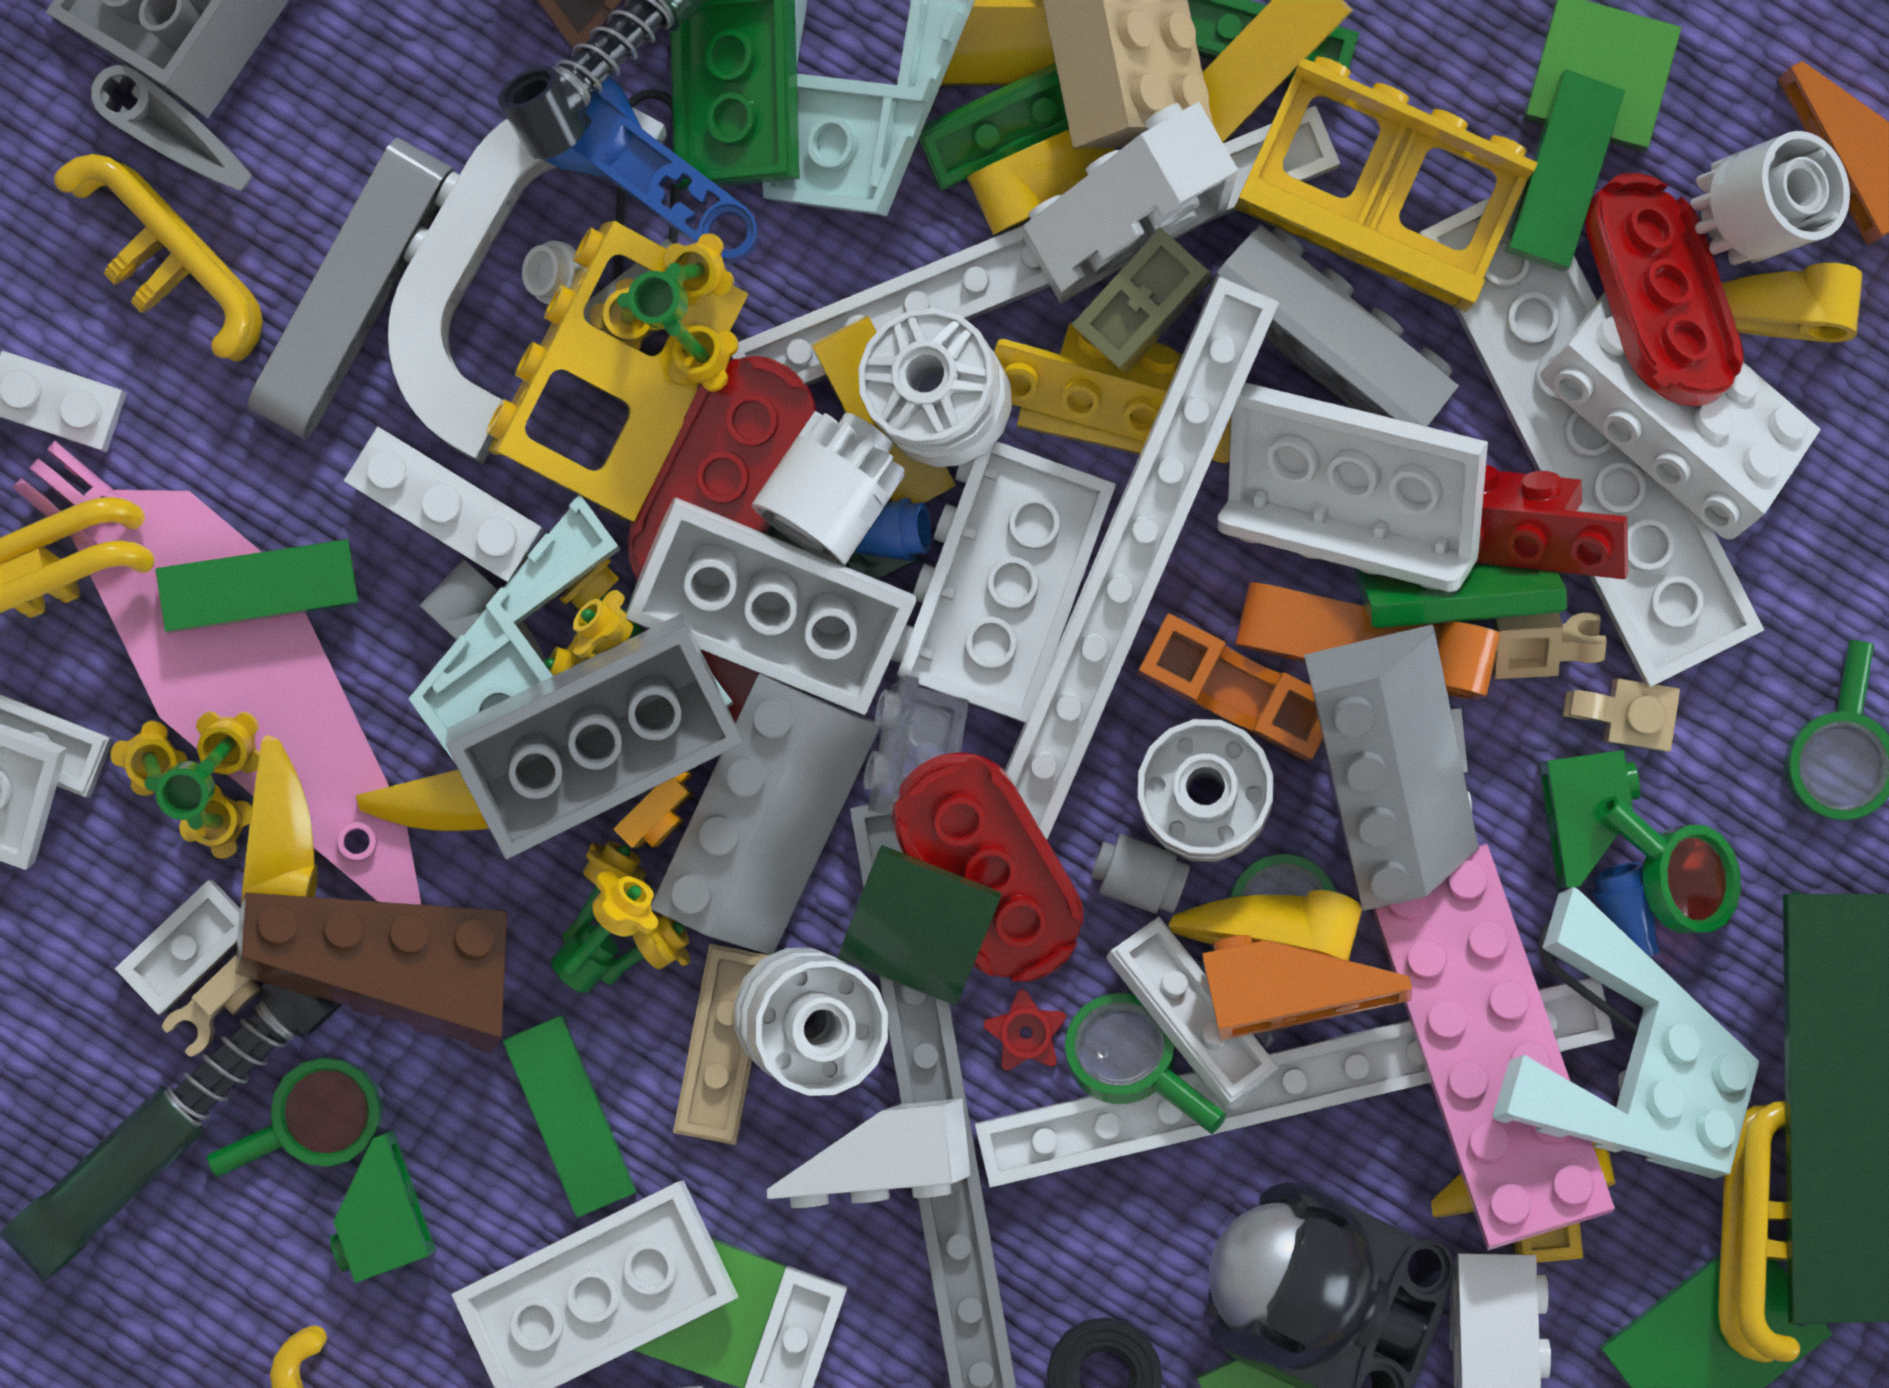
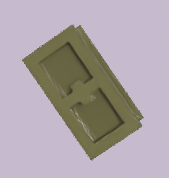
(1143, 300)

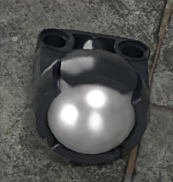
(1325, 1292)

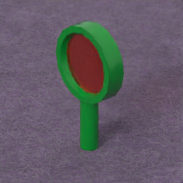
(1686, 870)
(318, 1113)

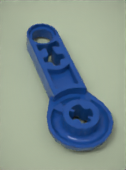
(641, 165)

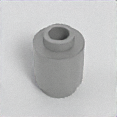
(1140, 874)

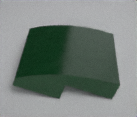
(919, 925)

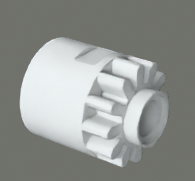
(1773, 197)
(830, 485)

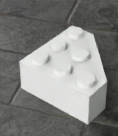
(1162, 178)

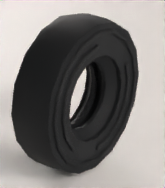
(1098, 1336)

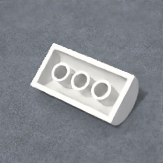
(771, 605)

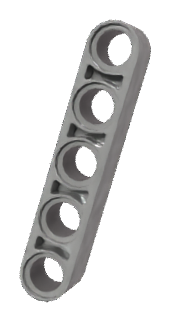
(349, 290)

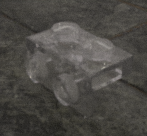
(914, 729)

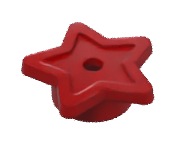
(1018, 1049)

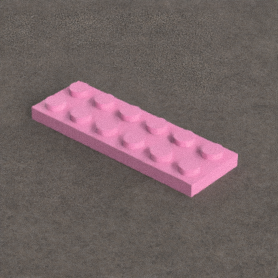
(1470, 1016)

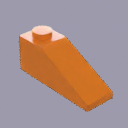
(1855, 135)
(1283, 986)

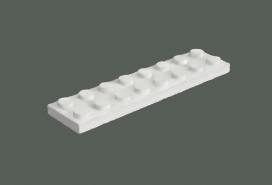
(1679, 586)

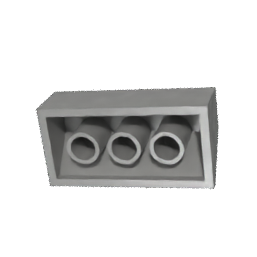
(1334, 337)
(593, 736)
(1393, 763)
(765, 816)

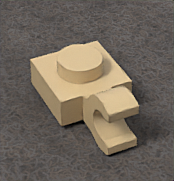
(1539, 642)
(1632, 713)
(220, 993)

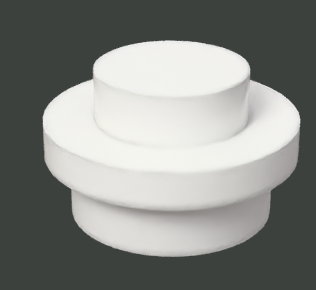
(548, 268)

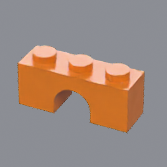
(1233, 687)

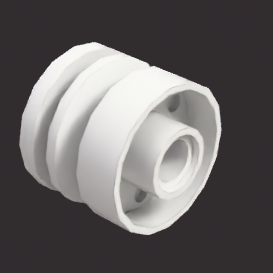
(930, 352)
(1205, 751)
(839, 1044)

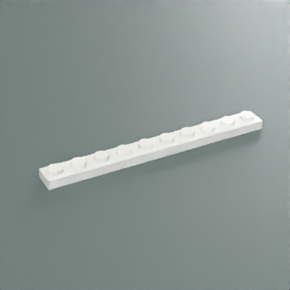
(996, 269)
(1138, 545)
(1306, 1081)

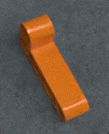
(1301, 623)

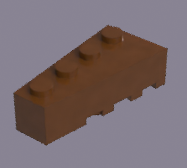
(383, 959)

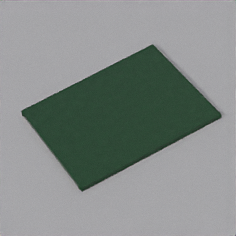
(1837, 1106)

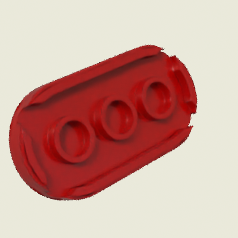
(1663, 290)
(728, 446)
(975, 824)

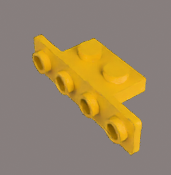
(1091, 389)

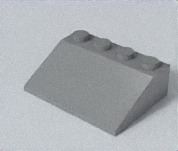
(178, 44)

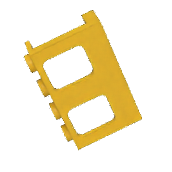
(1368, 221)
(637, 379)

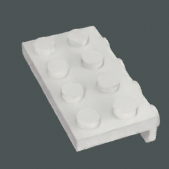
(1713, 457)
(1354, 488)
(1003, 579)

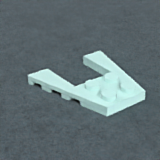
(862, 132)
(494, 655)
(1685, 1071)

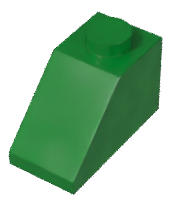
(1572, 800)
(380, 1216)

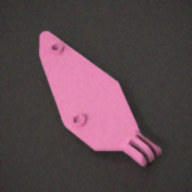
(249, 666)

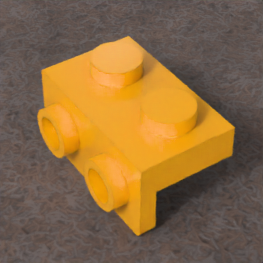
(656, 814)

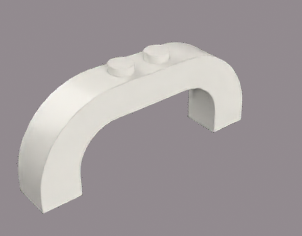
(440, 272)

